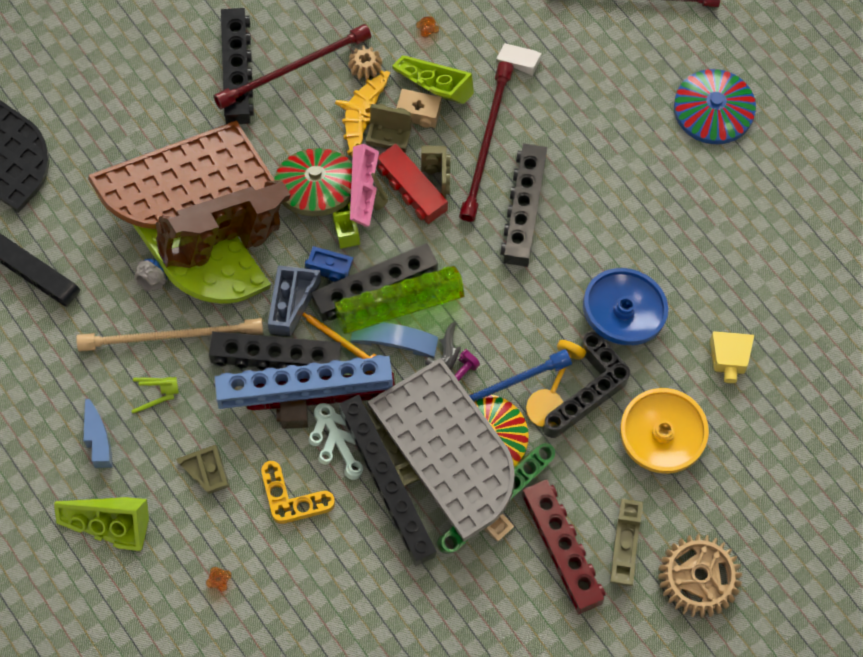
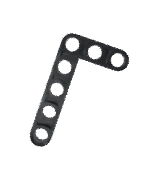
(590, 391)

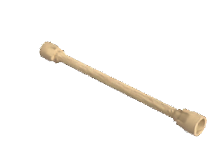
(89, 342)

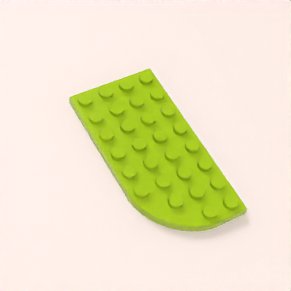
(225, 279)

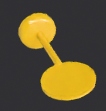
(545, 400)

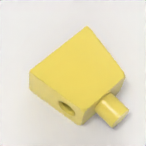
(730, 353)

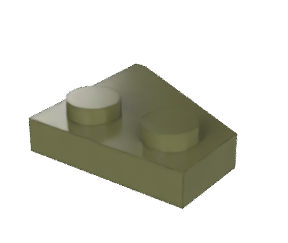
(206, 468)

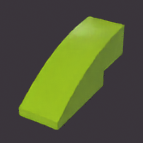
(346, 229)

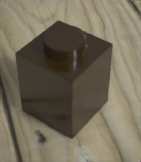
(293, 414)

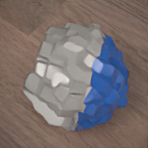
(150, 275)

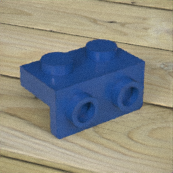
(331, 264)

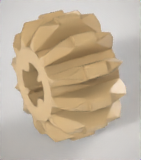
(365, 63)

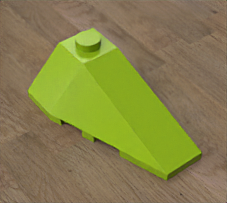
(438, 79)
(111, 519)

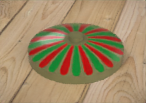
(315, 181)

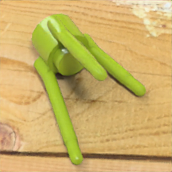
(167, 385)

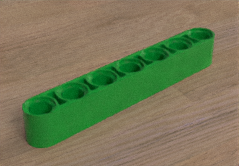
(521, 478)

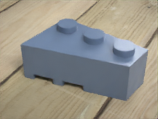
(291, 298)

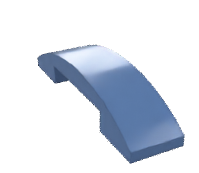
(399, 337)

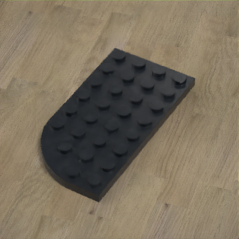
(22, 158)

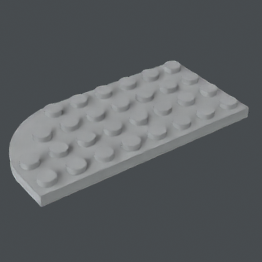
(449, 446)

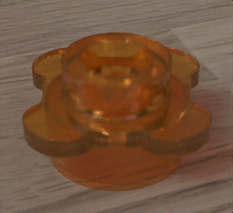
(427, 21)
(216, 572)

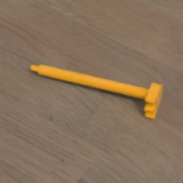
(336, 337)

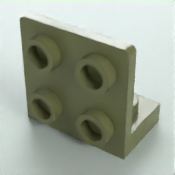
(436, 160)

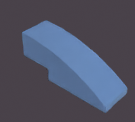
(96, 437)

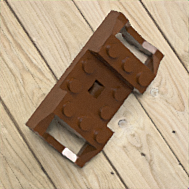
(243, 213)

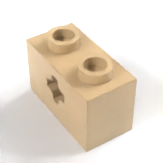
(423, 107)

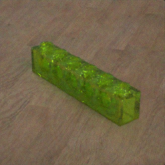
(399, 299)

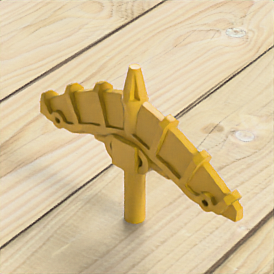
(358, 109)

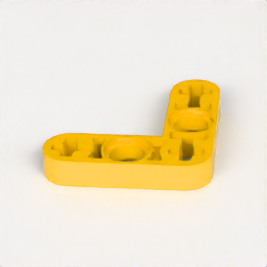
(284, 502)

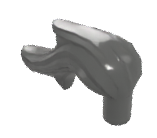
(450, 353)

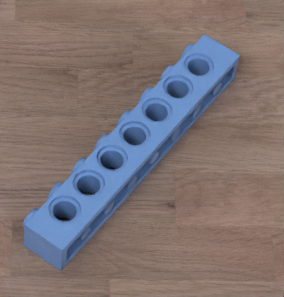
(295, 390)

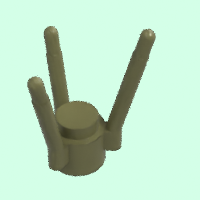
(380, 197)

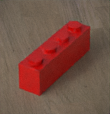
(412, 184)

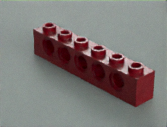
(582, 599)

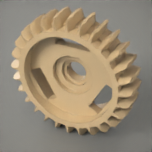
(683, 577)

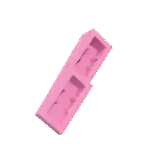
(362, 187)

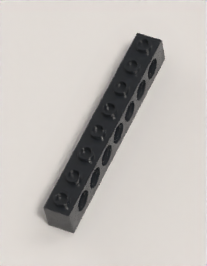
(387, 480)

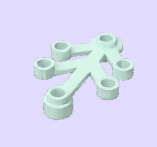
(335, 436)

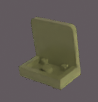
(389, 127)

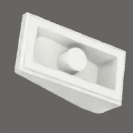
(521, 58)

